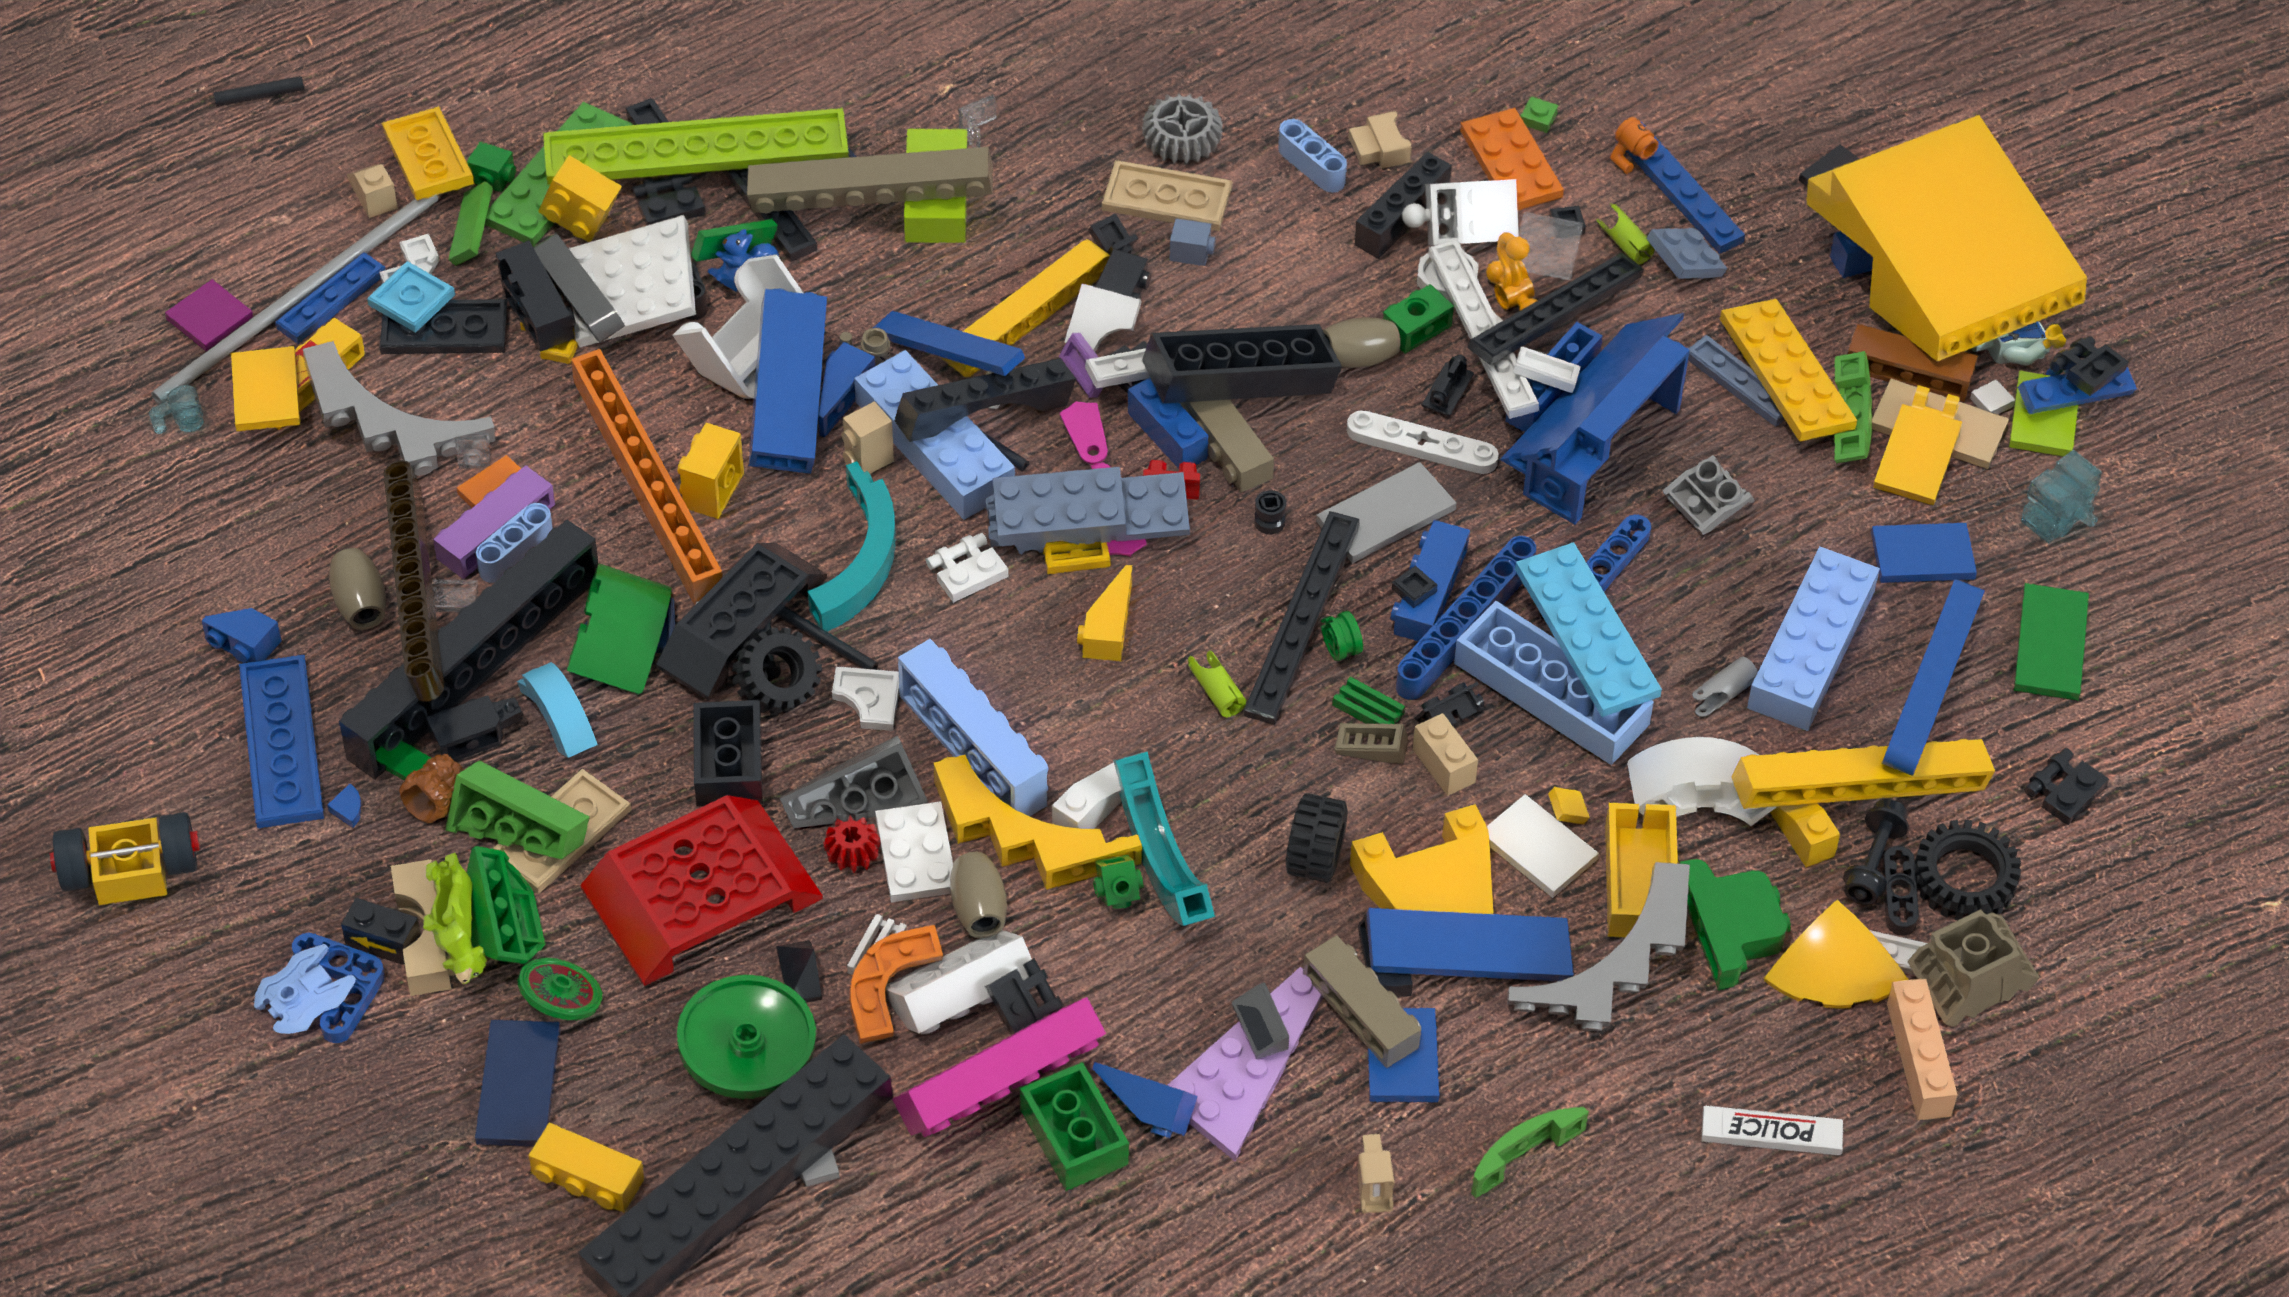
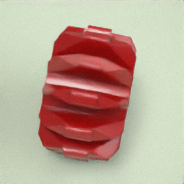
(852, 844)

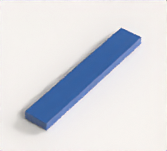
(951, 343)

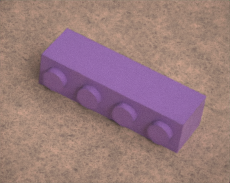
(458, 543)

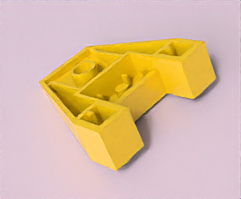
(1434, 879)

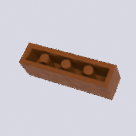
(1900, 359)

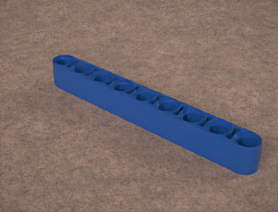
(1933, 677)

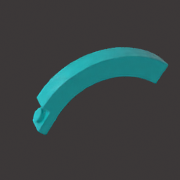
(864, 577)
(1173, 881)

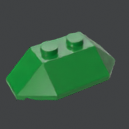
(502, 908)

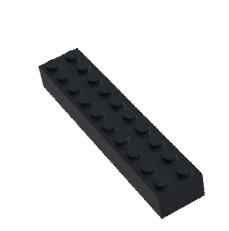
(475, 644)
(737, 1173)

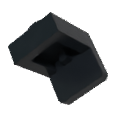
(1111, 235)

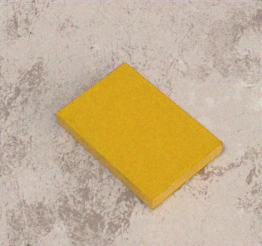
(265, 388)

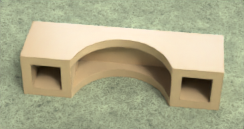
(422, 958)

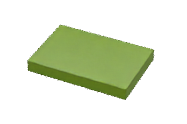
(2043, 431)

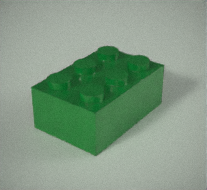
(1074, 1126)

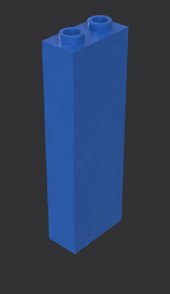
(787, 381)

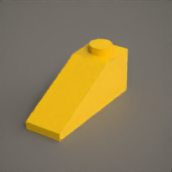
(1107, 620)
(1808, 831)

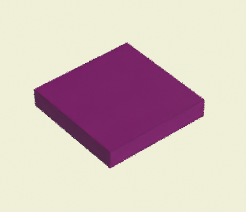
(209, 315)

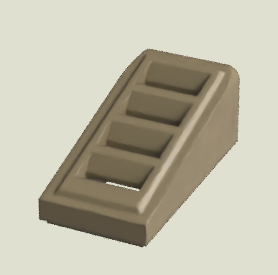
(1384, 753)

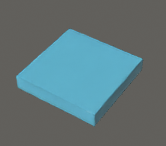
(411, 296)

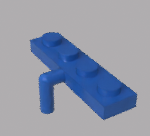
(2058, 392)

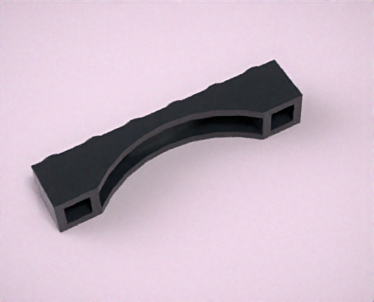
(935, 408)

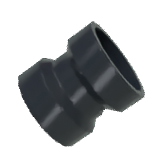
(1270, 512)

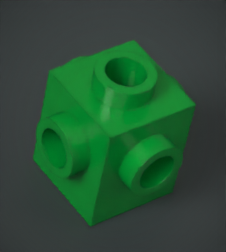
(1116, 870)

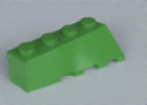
(513, 813)

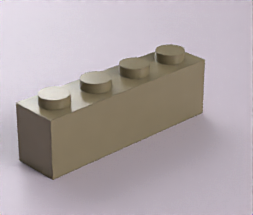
(1232, 443)
(1362, 1001)

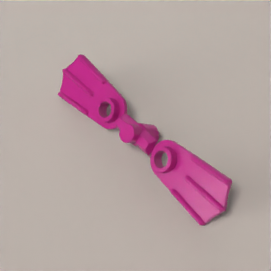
(1087, 434)

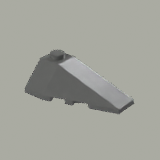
(859, 787)

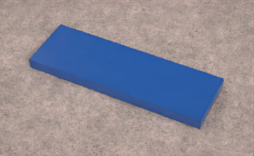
(281, 741)
(1469, 944)

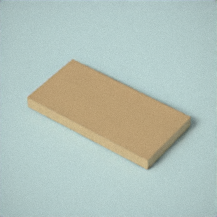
(1166, 194)
(1979, 431)
(587, 796)

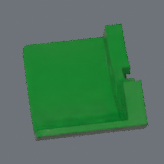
(621, 629)

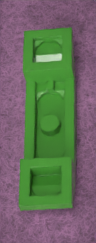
(1855, 388)
(1558, 1125)

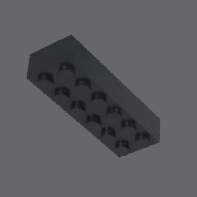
(1241, 363)

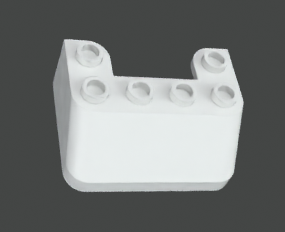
(732, 352)

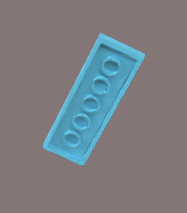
(1588, 629)

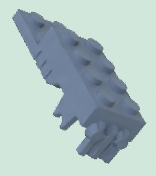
(1085, 508)

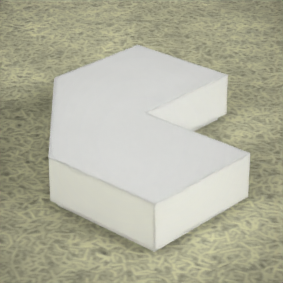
(417, 251)

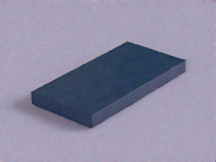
(517, 1082)

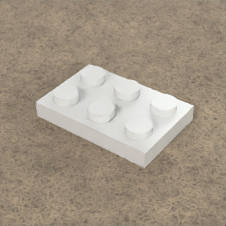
(915, 851)

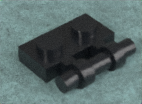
(669, 205)
(2092, 372)
(2074, 793)
(1015, 1001)

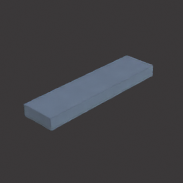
(1734, 377)

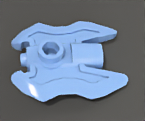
(301, 991)

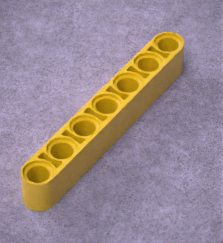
(1038, 298)

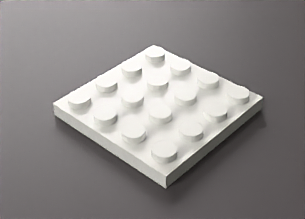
(641, 275)

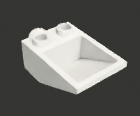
(1471, 211)

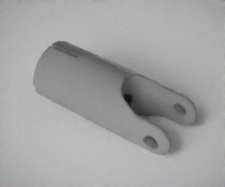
(1725, 686)

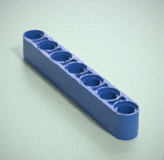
(1438, 646)

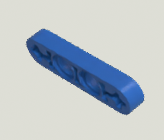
(1620, 537)

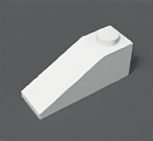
(1088, 800)

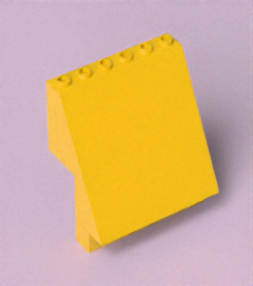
(1951, 239)

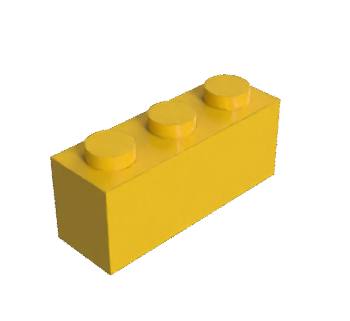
(586, 1168)

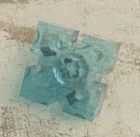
(2062, 497)

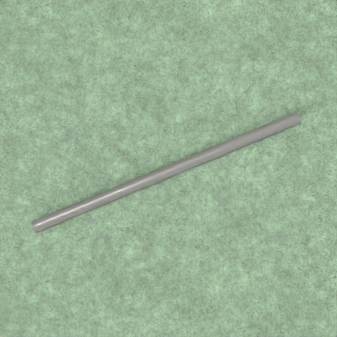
(292, 298)

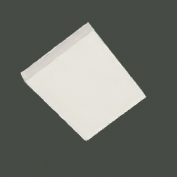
(1540, 846)

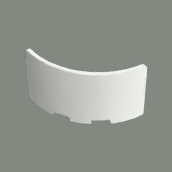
(1691, 776)

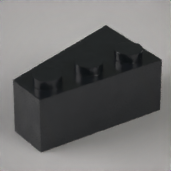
(534, 296)

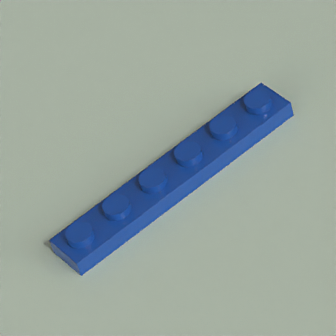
(1691, 199)

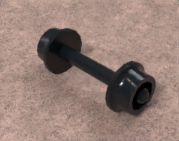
(1864, 882)

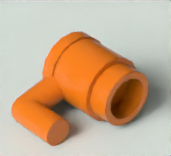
(1635, 138)

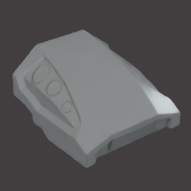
(1707, 495)

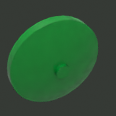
(745, 1035)

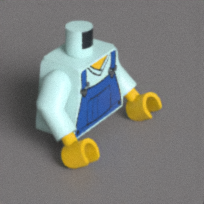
(2024, 344)

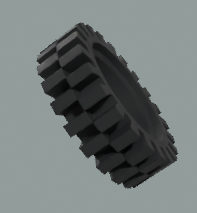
(1967, 838)

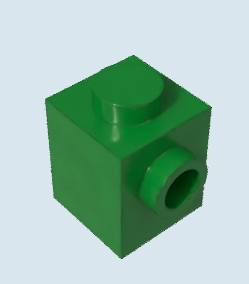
(492, 165)

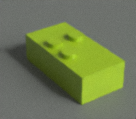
(937, 218)

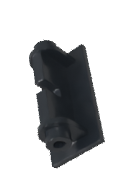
(1449, 386)
(1461, 700)

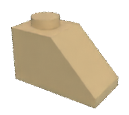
(374, 189)

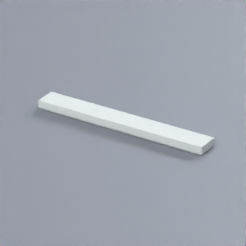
(1478, 317)

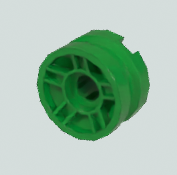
(1342, 635)

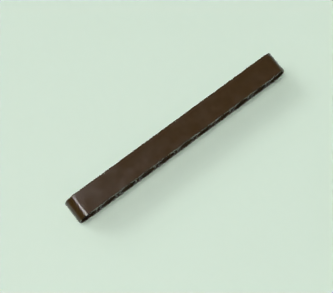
(413, 581)

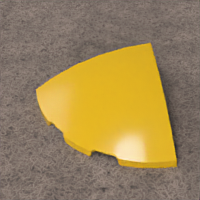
(1836, 963)

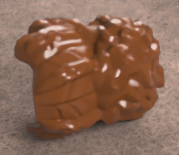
(430, 789)

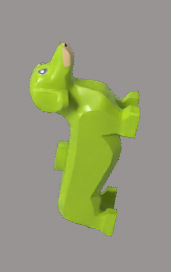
(452, 918)

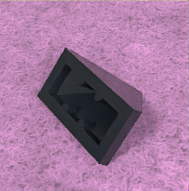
(800, 969)

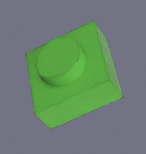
(1539, 114)

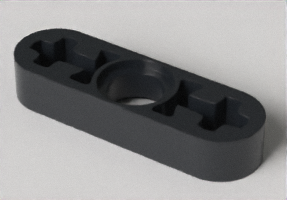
(1894, 902)

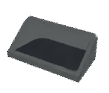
(1261, 1022)

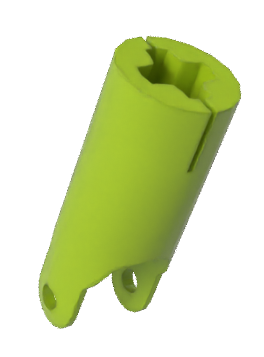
(1629, 237)
(1218, 685)

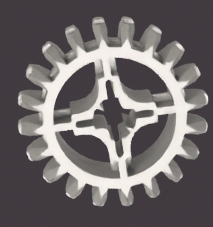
(1182, 128)

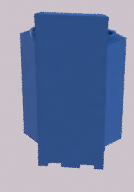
(1578, 427)

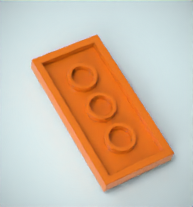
(1510, 153)

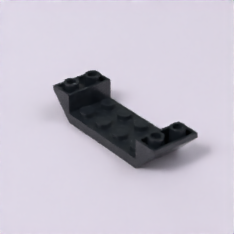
(734, 614)

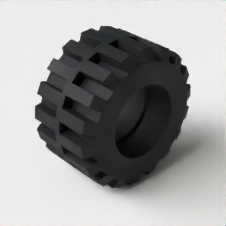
(797, 656)
(1316, 837)

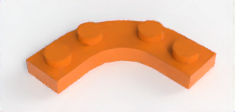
(875, 970)

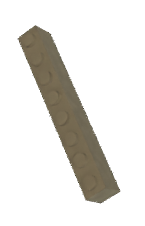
(870, 179)

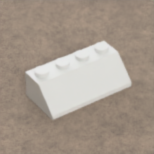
(957, 982)

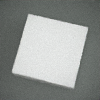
(1992, 398)

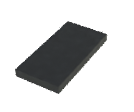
(455, 328)

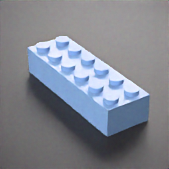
(958, 459)
(1813, 638)
(1538, 677)
(971, 726)

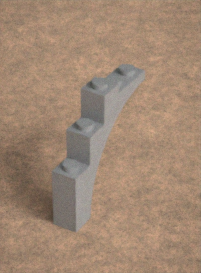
(381, 425)
(1627, 966)

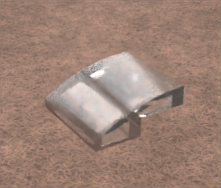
(1552, 245)

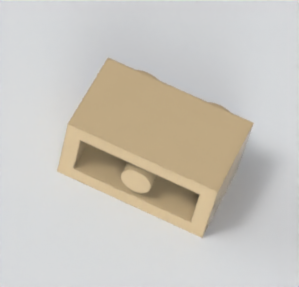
(868, 438)
(1445, 754)

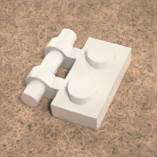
(970, 575)

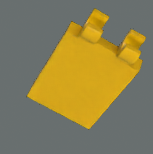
(1919, 449)

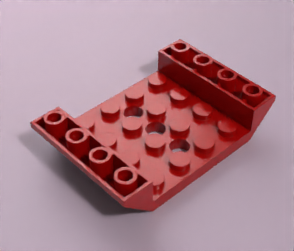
(660, 910)

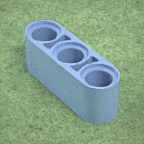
(1312, 155)
(513, 541)

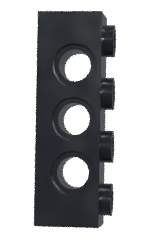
(1383, 222)

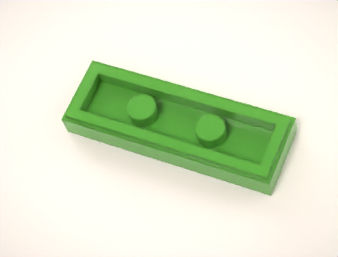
(470, 223)

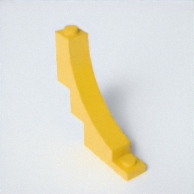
(1059, 851)

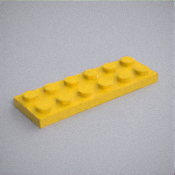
(1788, 370)

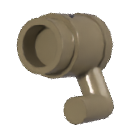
(874, 343)

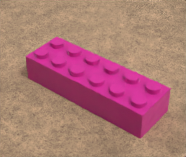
(992, 1070)

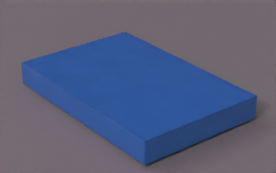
(1923, 552)
(1413, 1076)

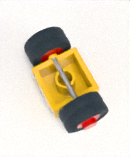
(126, 857)

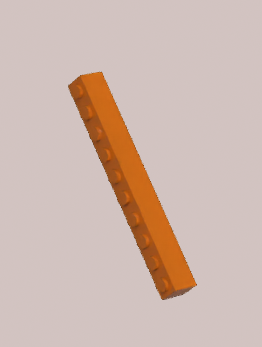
(646, 474)

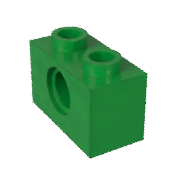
(1420, 317)

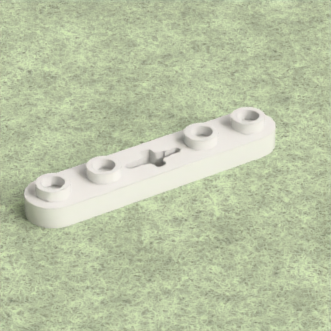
(1440, 445)

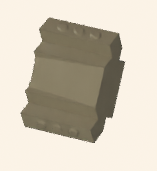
(1972, 966)

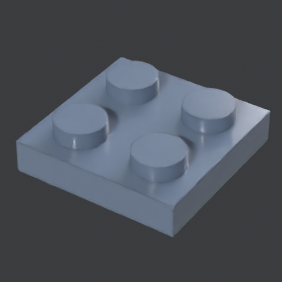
(1686, 253)

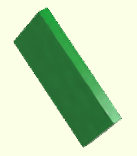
(2051, 641)

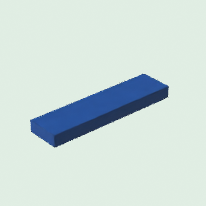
(330, 298)

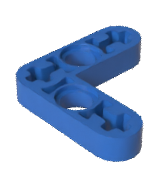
(365, 986)

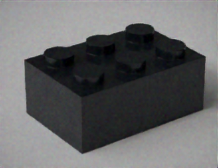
(727, 750)

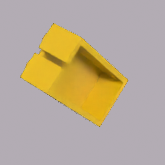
(1631, 858)

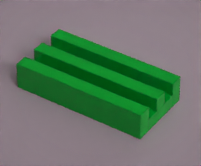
(1371, 701)

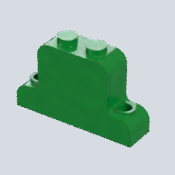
(1734, 919)

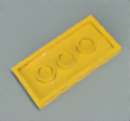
(427, 153)

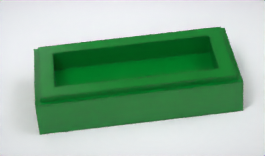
(401, 760)

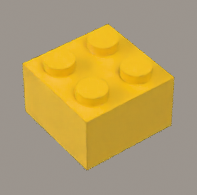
(579, 199)
(711, 470)

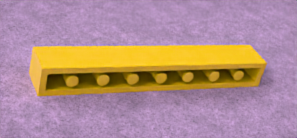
(1859, 775)

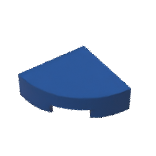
(346, 806)

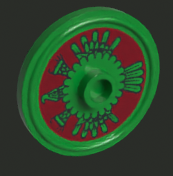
(559, 989)

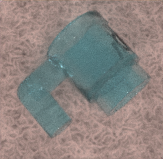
(185, 407)

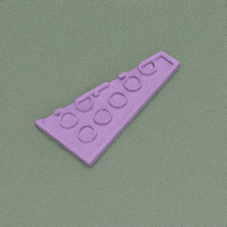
(1234, 1083)

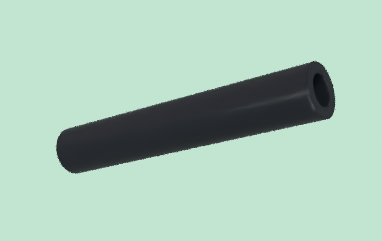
(258, 91)

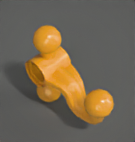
(1509, 273)

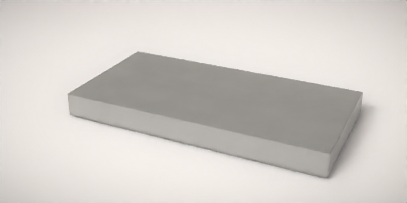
(1393, 509)

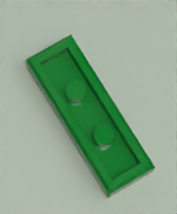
(711, 240)

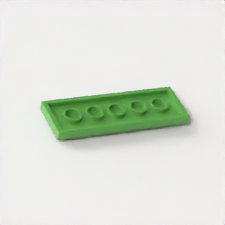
(518, 206)

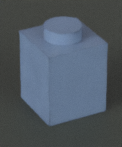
(1191, 242)

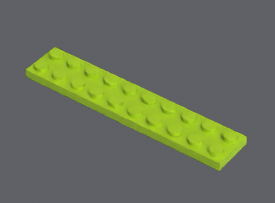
(700, 144)

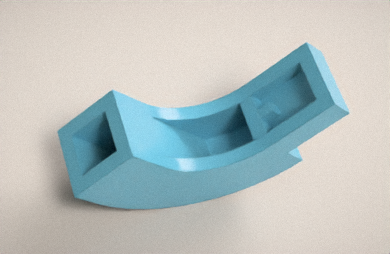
(560, 709)

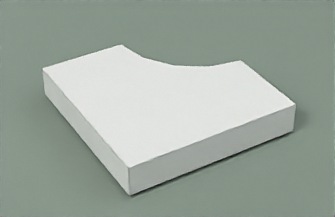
(1102, 313)
(870, 694)

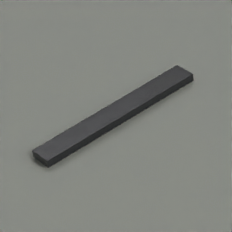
(1555, 308)
(1301, 618)

